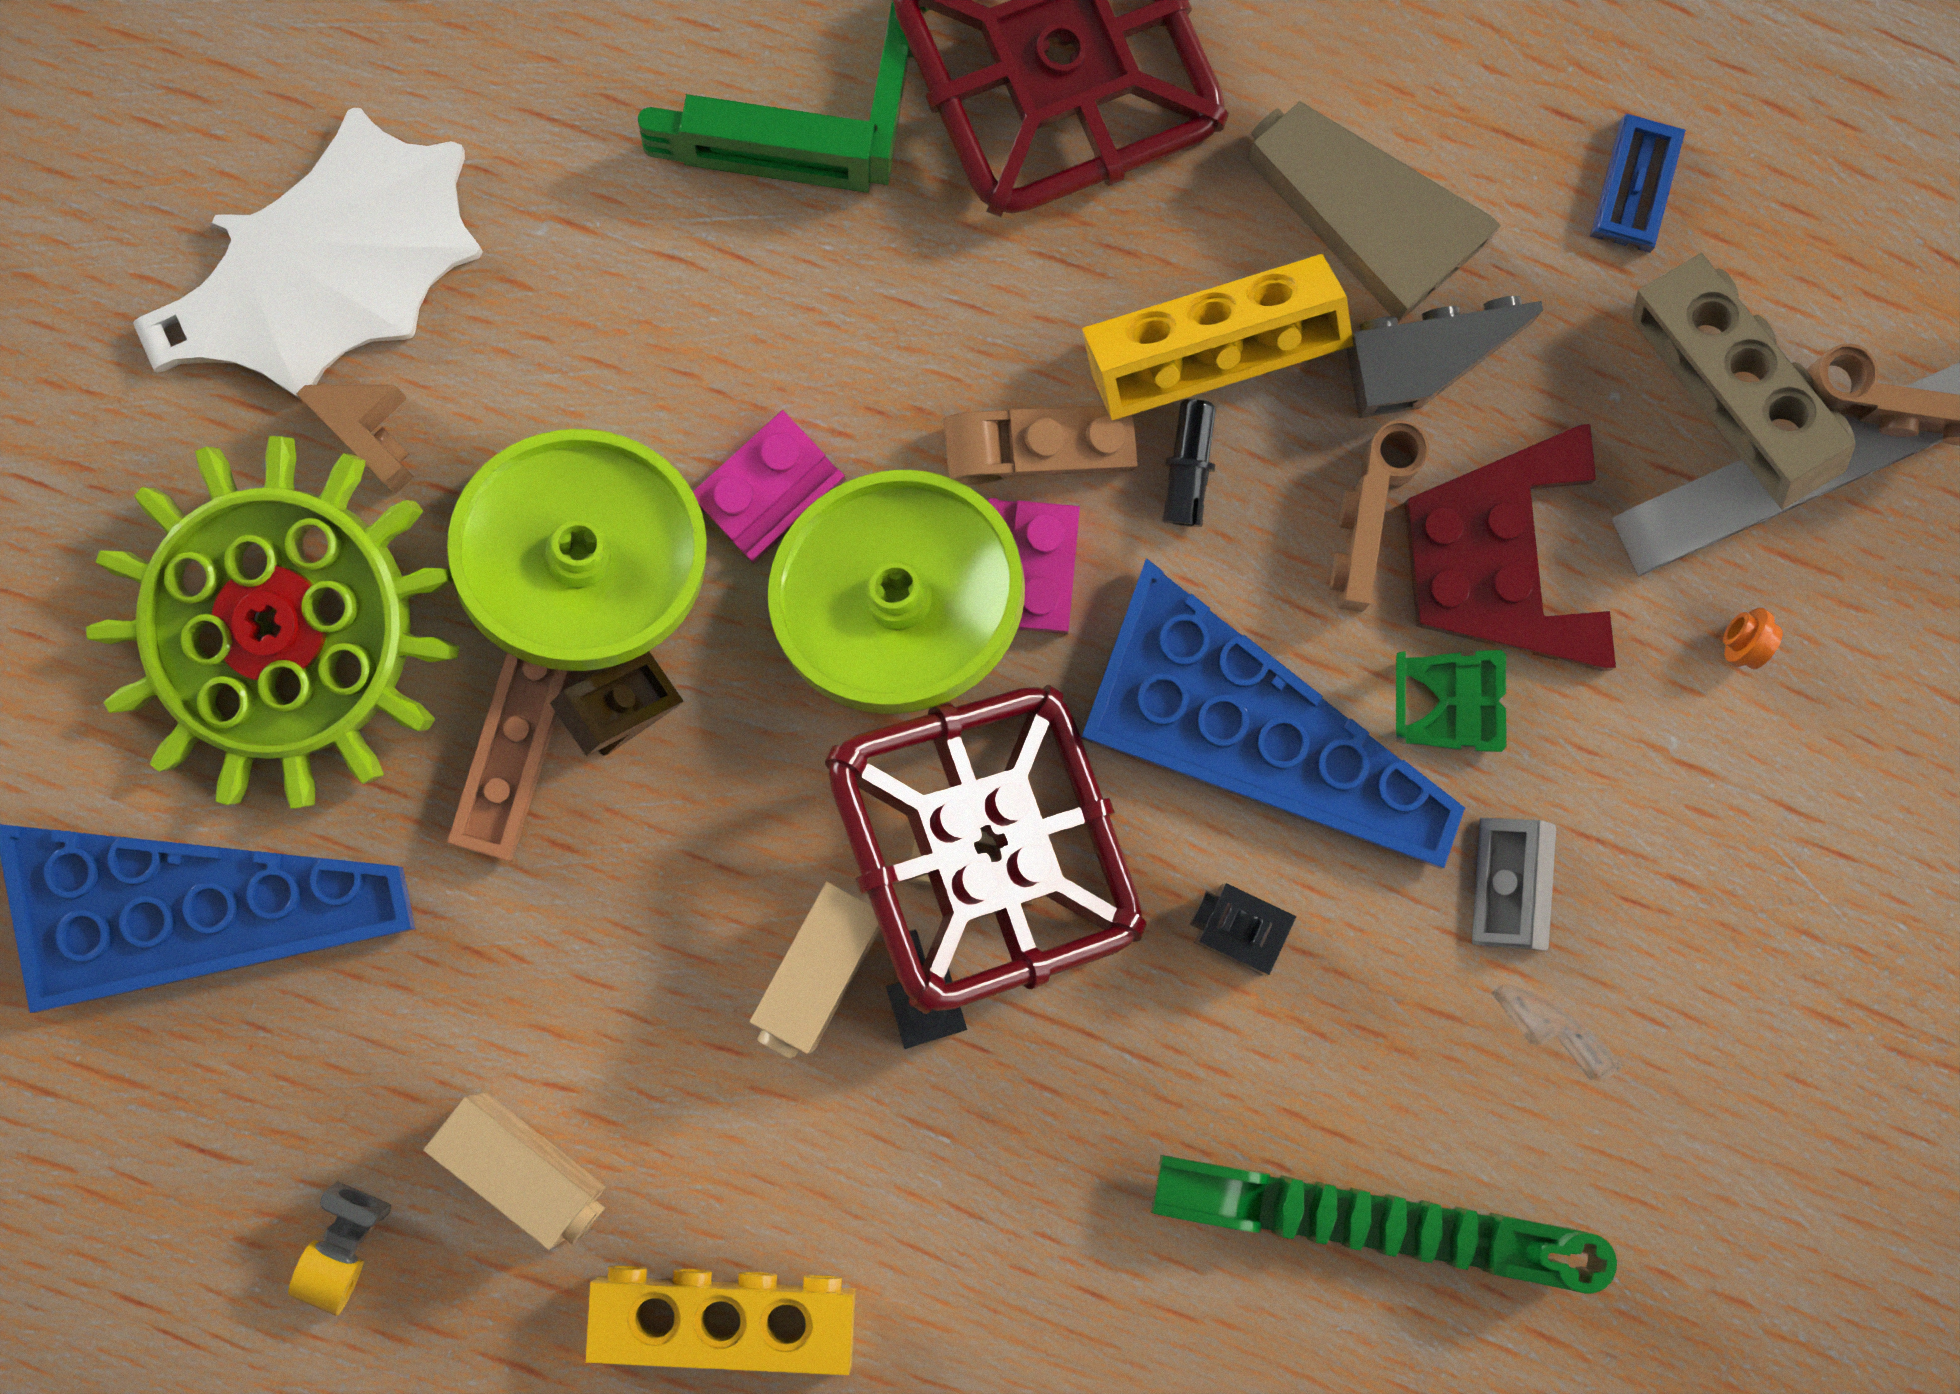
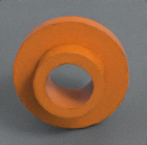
(1752, 638)

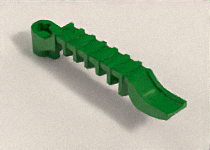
(1389, 1224)

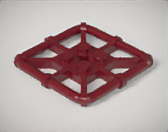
(1050, 91)
(968, 882)

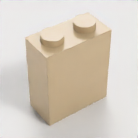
(816, 972)
(517, 1171)

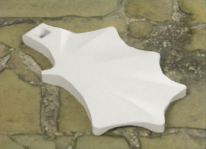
(325, 262)

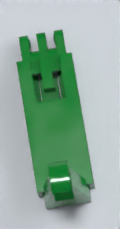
(787, 141)

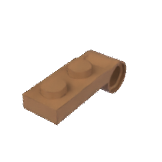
(1895, 408)
(1037, 442)
(1364, 512)

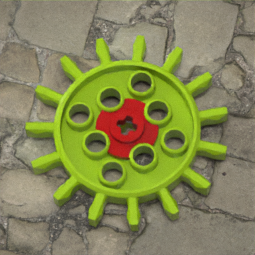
(251, 658)

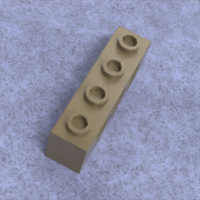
(1783, 461)

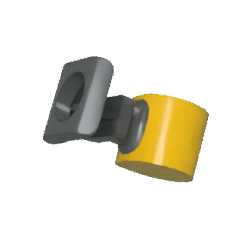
(330, 1267)

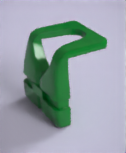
(1468, 702)

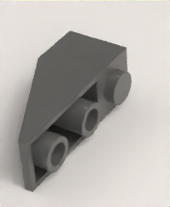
(1415, 361)

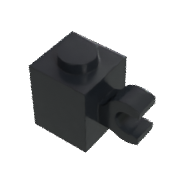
(1241, 927)
(916, 1026)

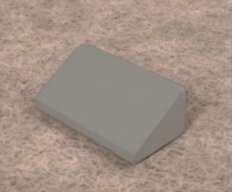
(1514, 883)

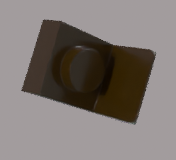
(616, 704)

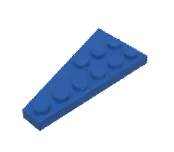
(1233, 717)
(145, 913)

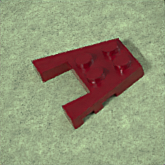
(1480, 558)

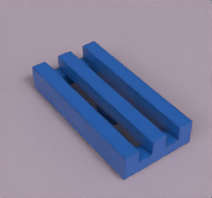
(1624, 231)

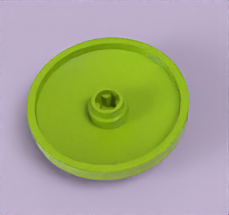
(577, 549)
(896, 591)

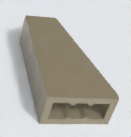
(1369, 208)

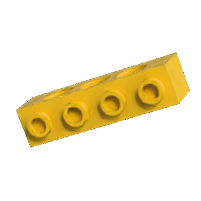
(1218, 336)
(621, 1337)

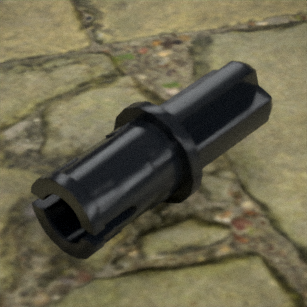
(1190, 464)

